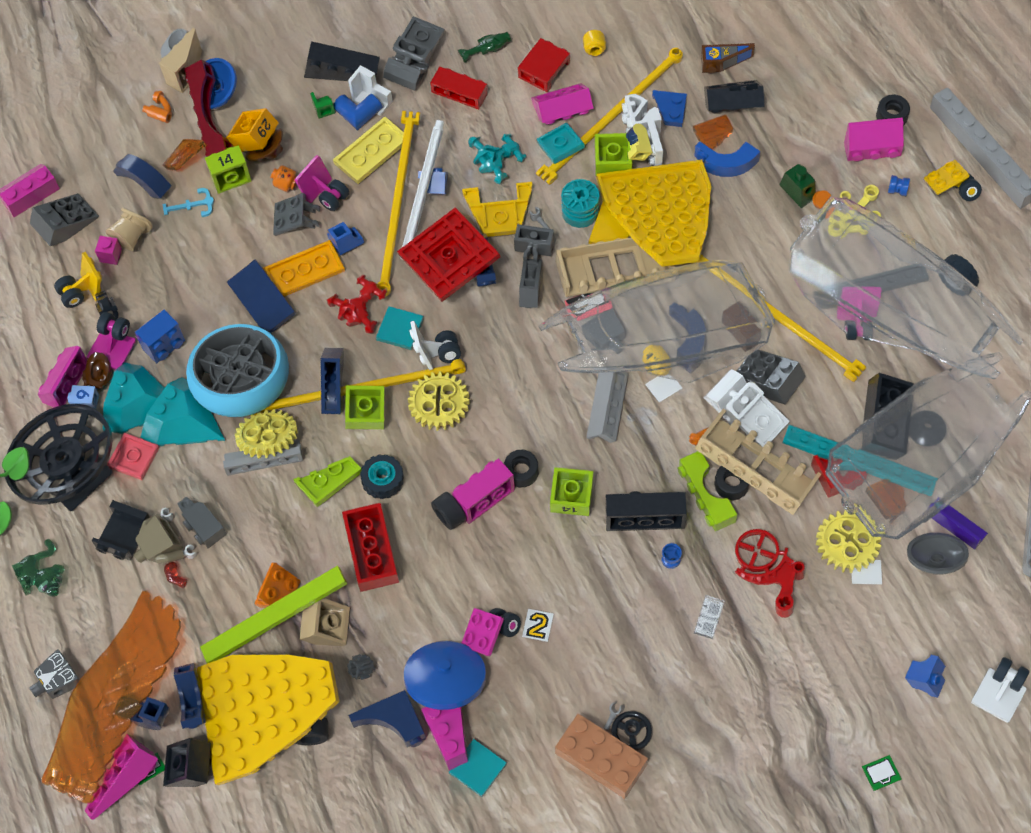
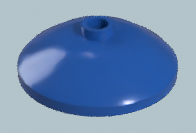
(224, 83)

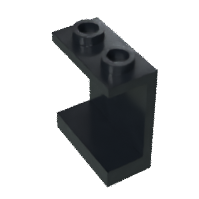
(121, 531)

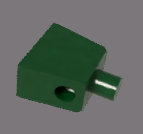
(799, 185)

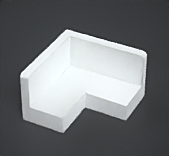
(363, 83)

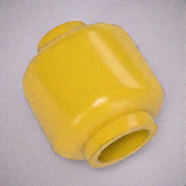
(594, 42)

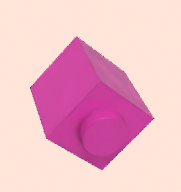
(108, 250)

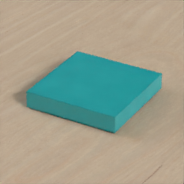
(560, 143)
(396, 327)
(480, 770)

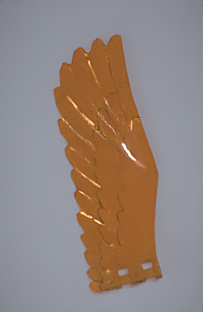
(110, 696)

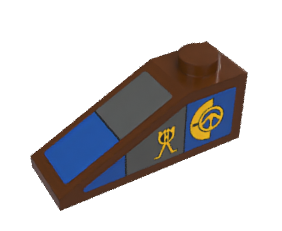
(723, 56)

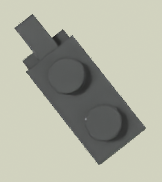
(202, 522)

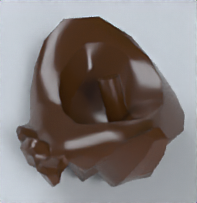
(97, 371)

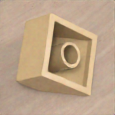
(325, 623)

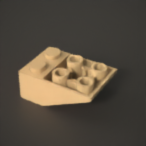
(181, 56)

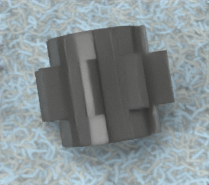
(360, 667)

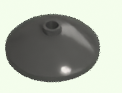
(937, 553)

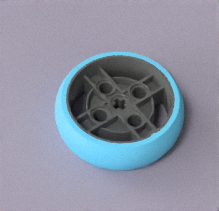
(237, 370)

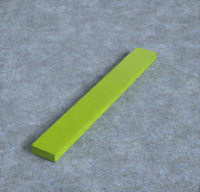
(273, 615)

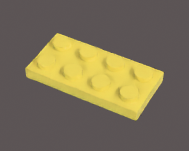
(370, 150)

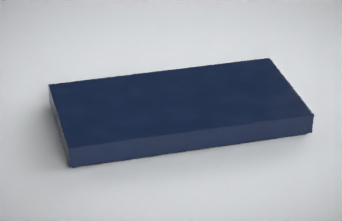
(261, 297)

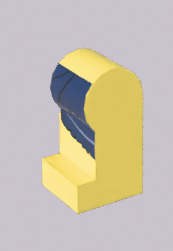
(639, 143)

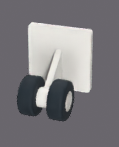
(445, 346)
(1001, 690)

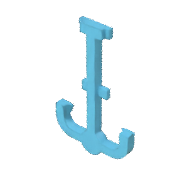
(209, 201)

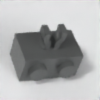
(534, 241)

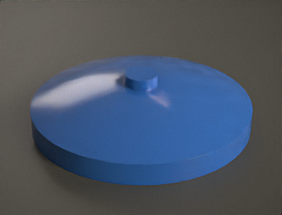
(444, 675)

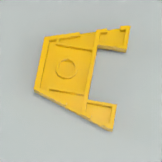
(501, 216)

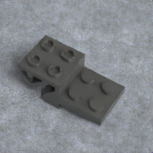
(413, 53)

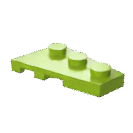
(325, 483)

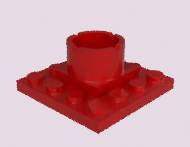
(448, 254)

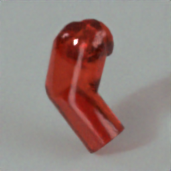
(172, 577)

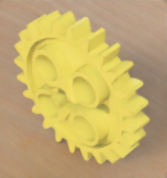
(456, 401)
(266, 433)
(836, 552)

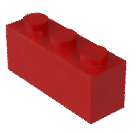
(459, 87)

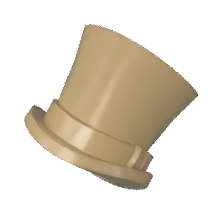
(129, 228)

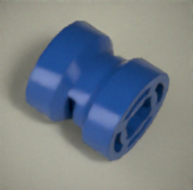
(898, 185)
(670, 552)

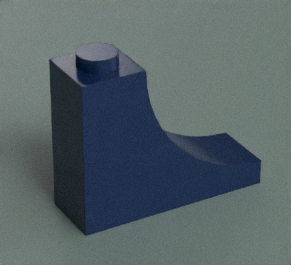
(331, 380)
(393, 713)

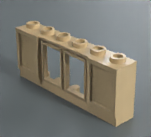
(576, 269)
(723, 440)

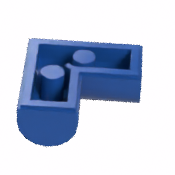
(357, 114)

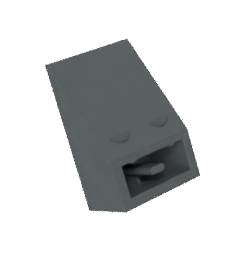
(62, 218)
(772, 374)

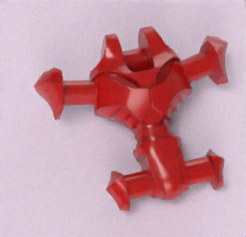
(355, 309)

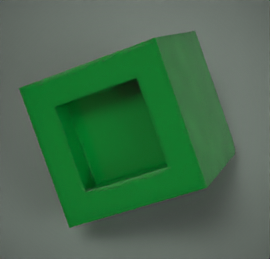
(323, 106)

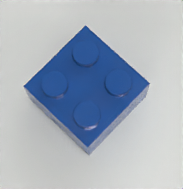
(160, 336)

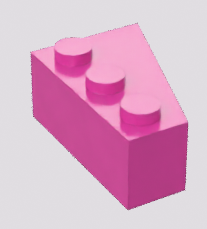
(448, 733)

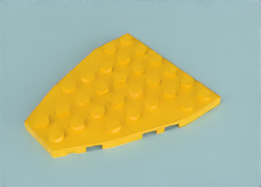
(661, 208)
(261, 707)

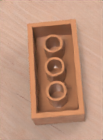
(601, 756)

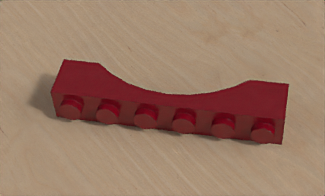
(201, 82)

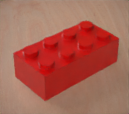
(370, 547)

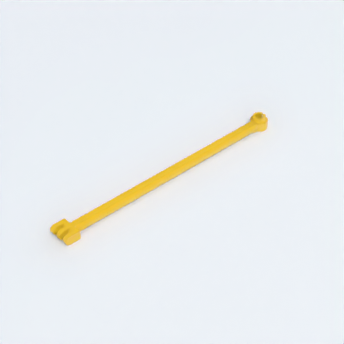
(550, 172)
(397, 199)
(454, 368)
(851, 368)

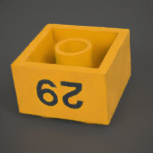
(253, 130)

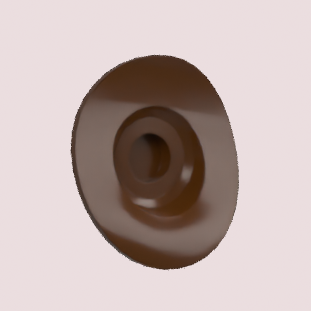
(271, 150)

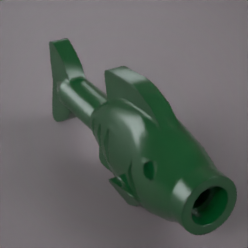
(486, 44)

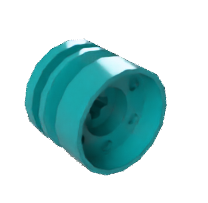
(580, 203)

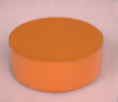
(820, 198)

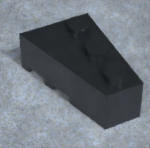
(734, 96)

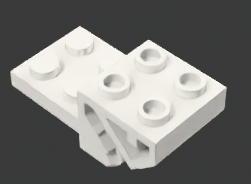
(636, 112)
(748, 405)

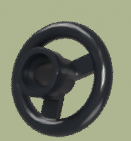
(635, 724)

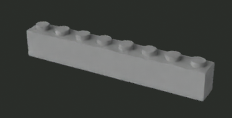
(982, 147)

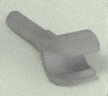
(537, 217)
(614, 712)

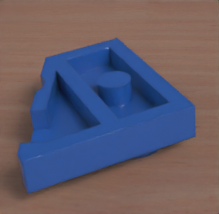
(670, 106)

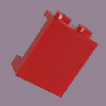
(543, 64)

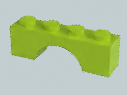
(718, 511)

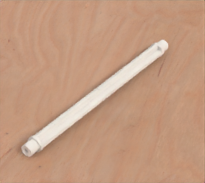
(424, 182)

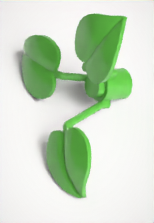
(16, 466)

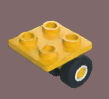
(954, 175)
(72, 291)

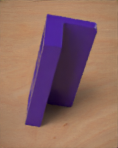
(960, 526)

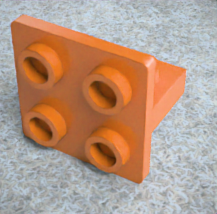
(276, 585)

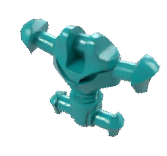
(492, 157)

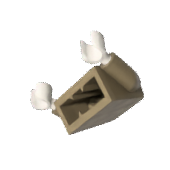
(159, 541)

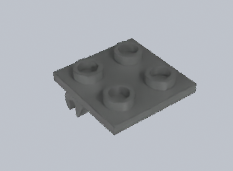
(289, 214)

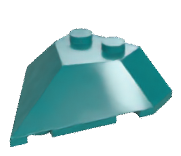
(130, 397)
(179, 418)

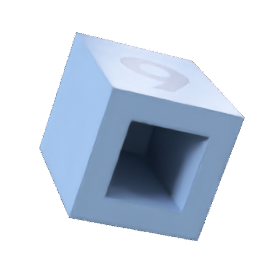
(83, 395)

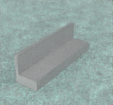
(607, 405)
(239, 463)

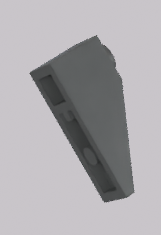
(530, 283)

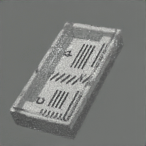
(709, 617)

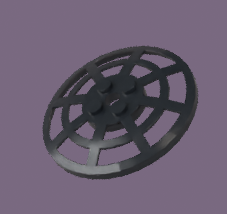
(69, 446)

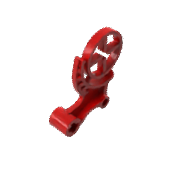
(783, 574)

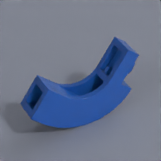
(727, 164)

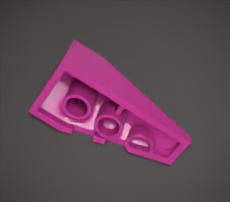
(130, 766)

